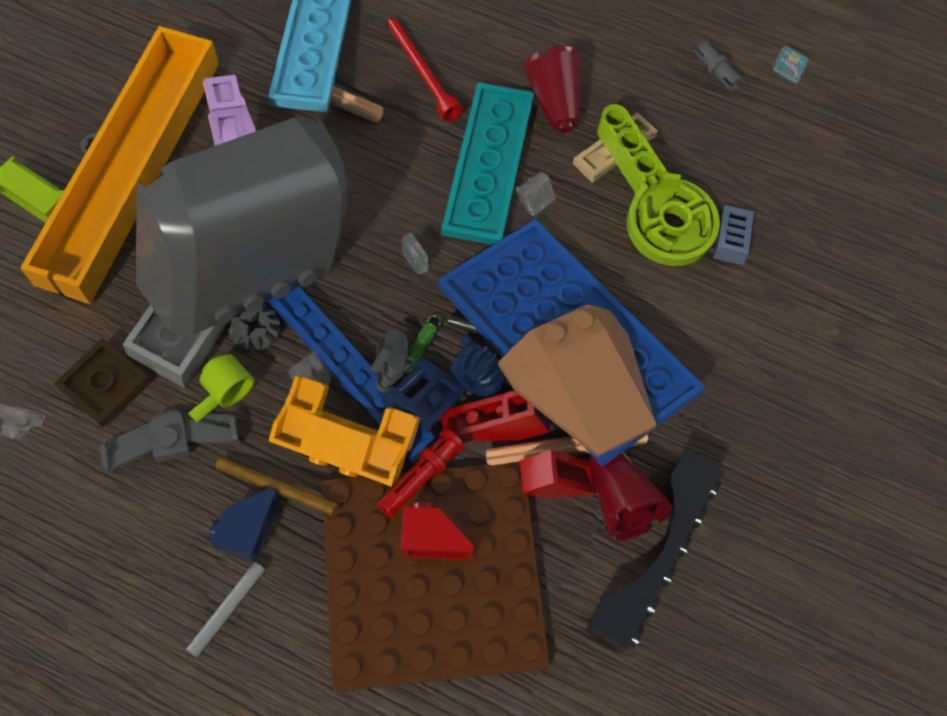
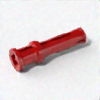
(431, 462)

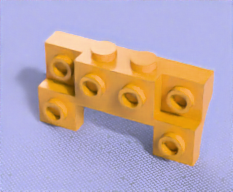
(342, 442)

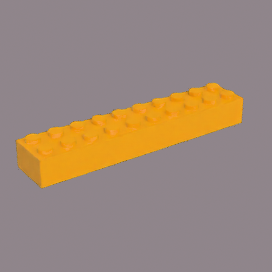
(127, 151)

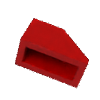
(556, 476)
(432, 535)

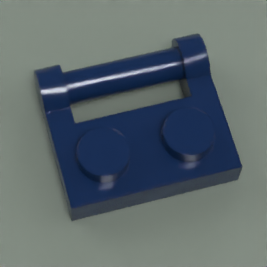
(432, 400)

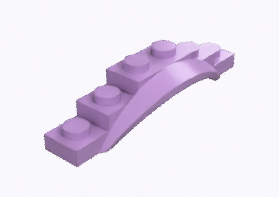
(227, 108)

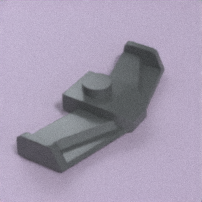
(168, 438)

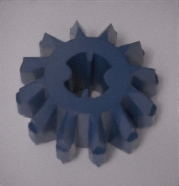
(478, 371)

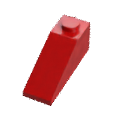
(496, 419)

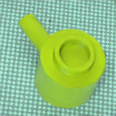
(225, 382)

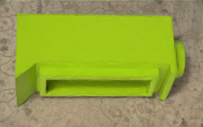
(28, 189)

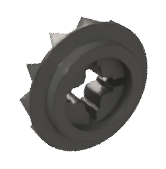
(259, 338)

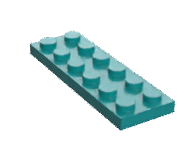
(488, 164)

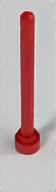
(448, 106)

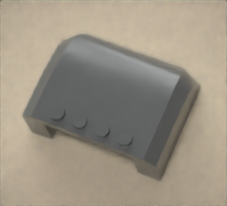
(240, 224)

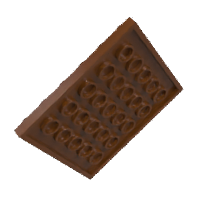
(431, 617)

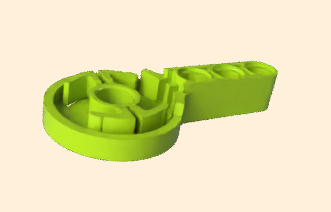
(655, 196)

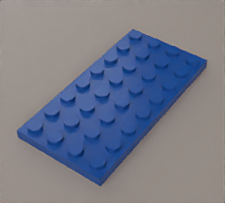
(536, 280)

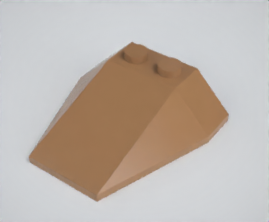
(583, 378)

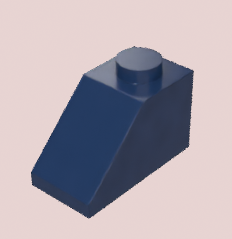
(245, 526)

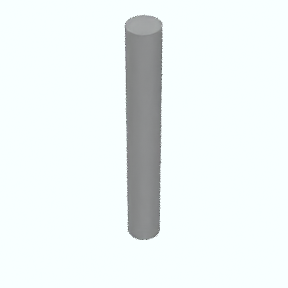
(225, 609)

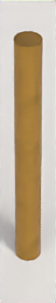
(282, 488)

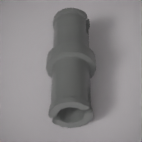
(718, 66)

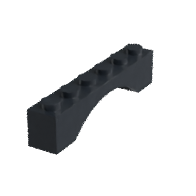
(623, 610)

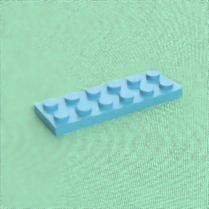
(309, 55)

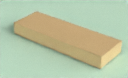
(597, 159)

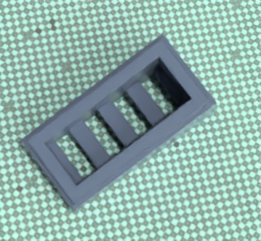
(729, 252)

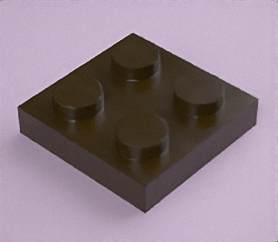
(102, 382)

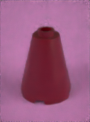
(557, 85)
(627, 498)

